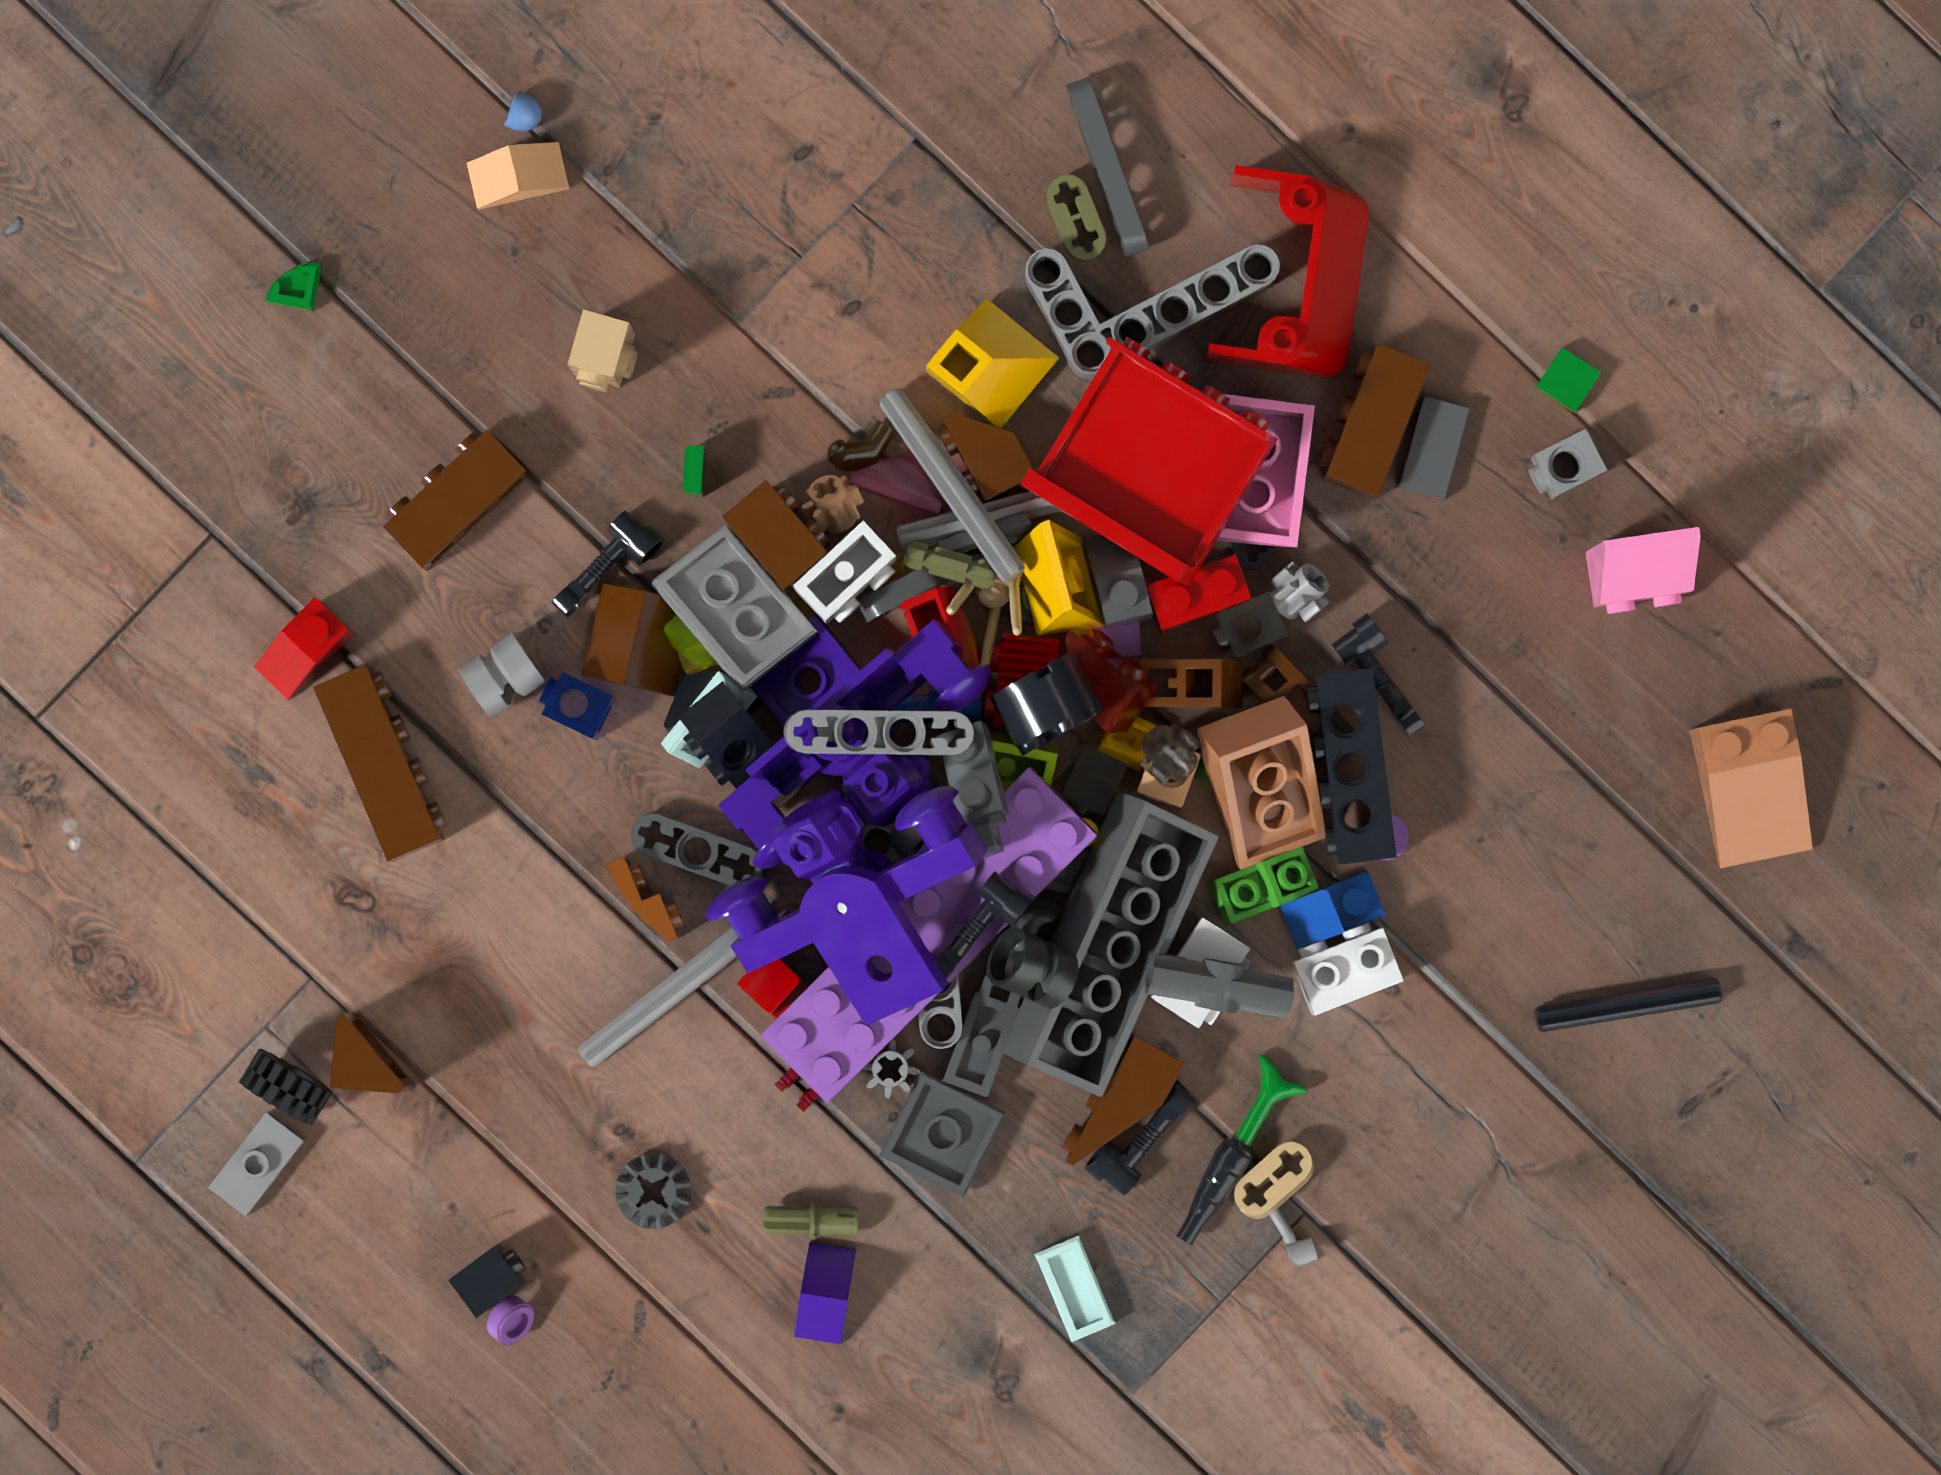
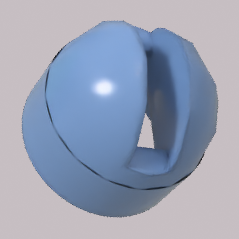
(523, 113)

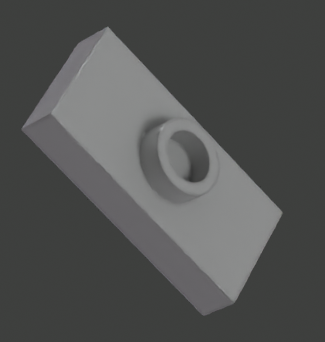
(256, 1164)

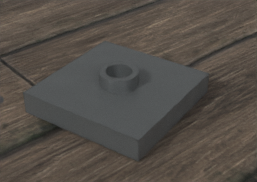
(942, 1134)

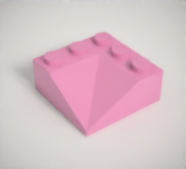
(1274, 499)

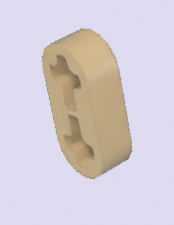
(1282, 1188)

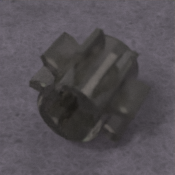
(1169, 753)

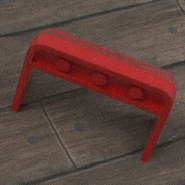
(1321, 338)

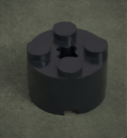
(1047, 703)

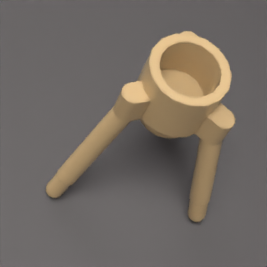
(994, 598)

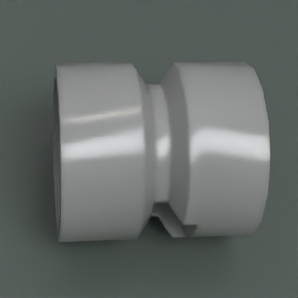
(501, 675)

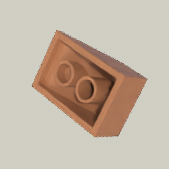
(1263, 781)
(1753, 787)

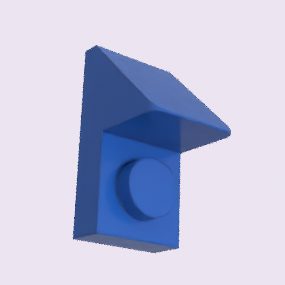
(1332, 910)

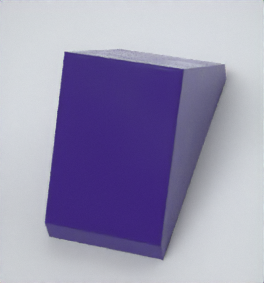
(824, 1293)

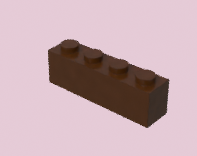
(379, 762)

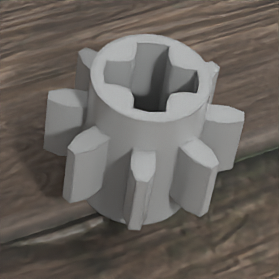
(1300, 591)
(889, 1082)

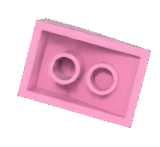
(1643, 568)

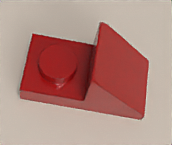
(773, 987)

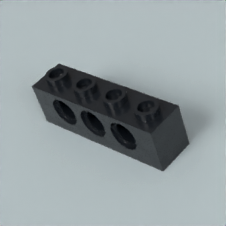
(1376, 837)

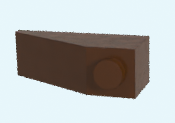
(1195, 682)

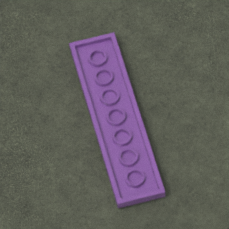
(823, 1031)

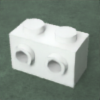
(845, 572)
(1347, 969)

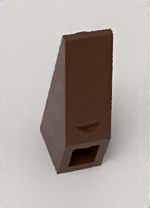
(1134, 1091)

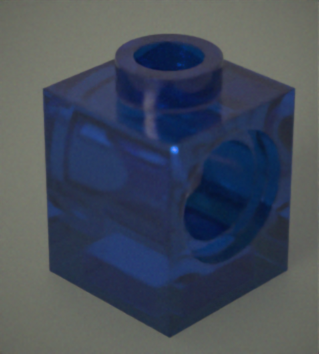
(591, 720)

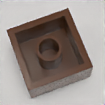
(775, 535)

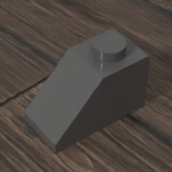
(1117, 583)

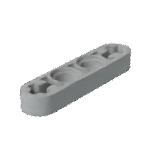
(878, 736)

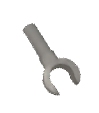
(1301, 1251)

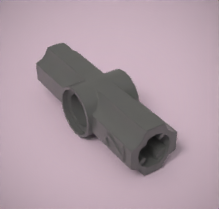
(1219, 985)

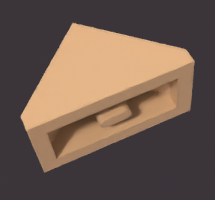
(517, 173)

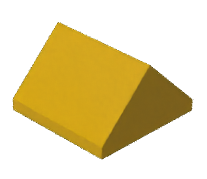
(1058, 580)

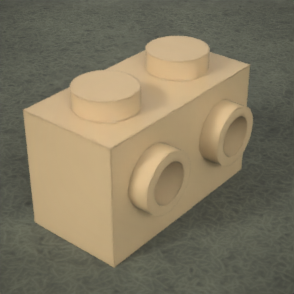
(602, 351)

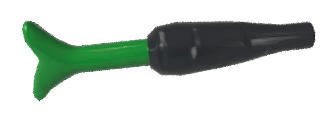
(1234, 1154)

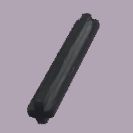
(1628, 1005)

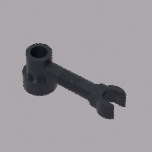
(630, 539)
(1359, 647)
(1000, 900)
(1118, 1166)

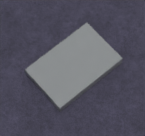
(734, 608)

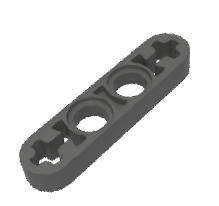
(1106, 167)

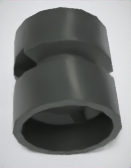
(1032, 967)

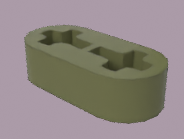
(1086, 214)

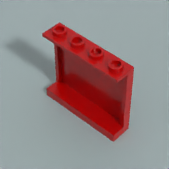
(1152, 461)

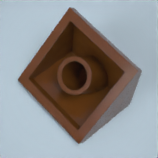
(631, 643)
(362, 1061)

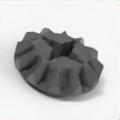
(676, 1191)

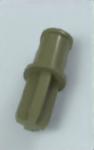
(811, 1221)

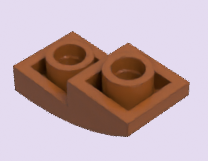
(658, 914)

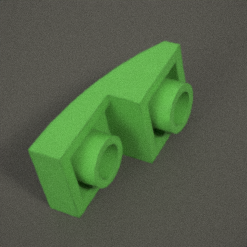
(1263, 886)

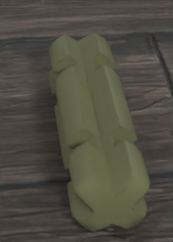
(949, 565)

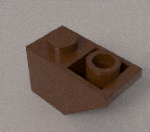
(989, 453)

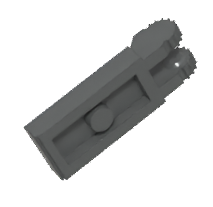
(982, 1038)

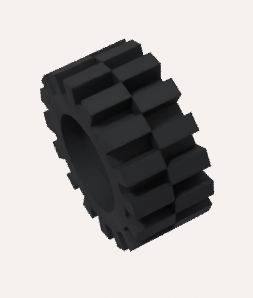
(285, 1087)

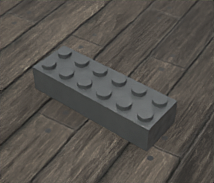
(1113, 922)

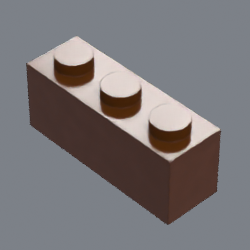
(1374, 420)
(454, 499)

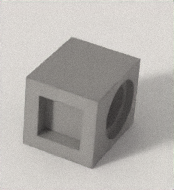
(1583, 452)

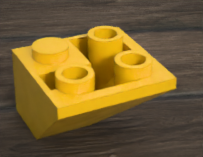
(991, 363)

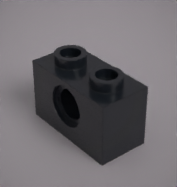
(726, 734)

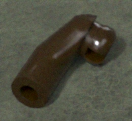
(861, 454)

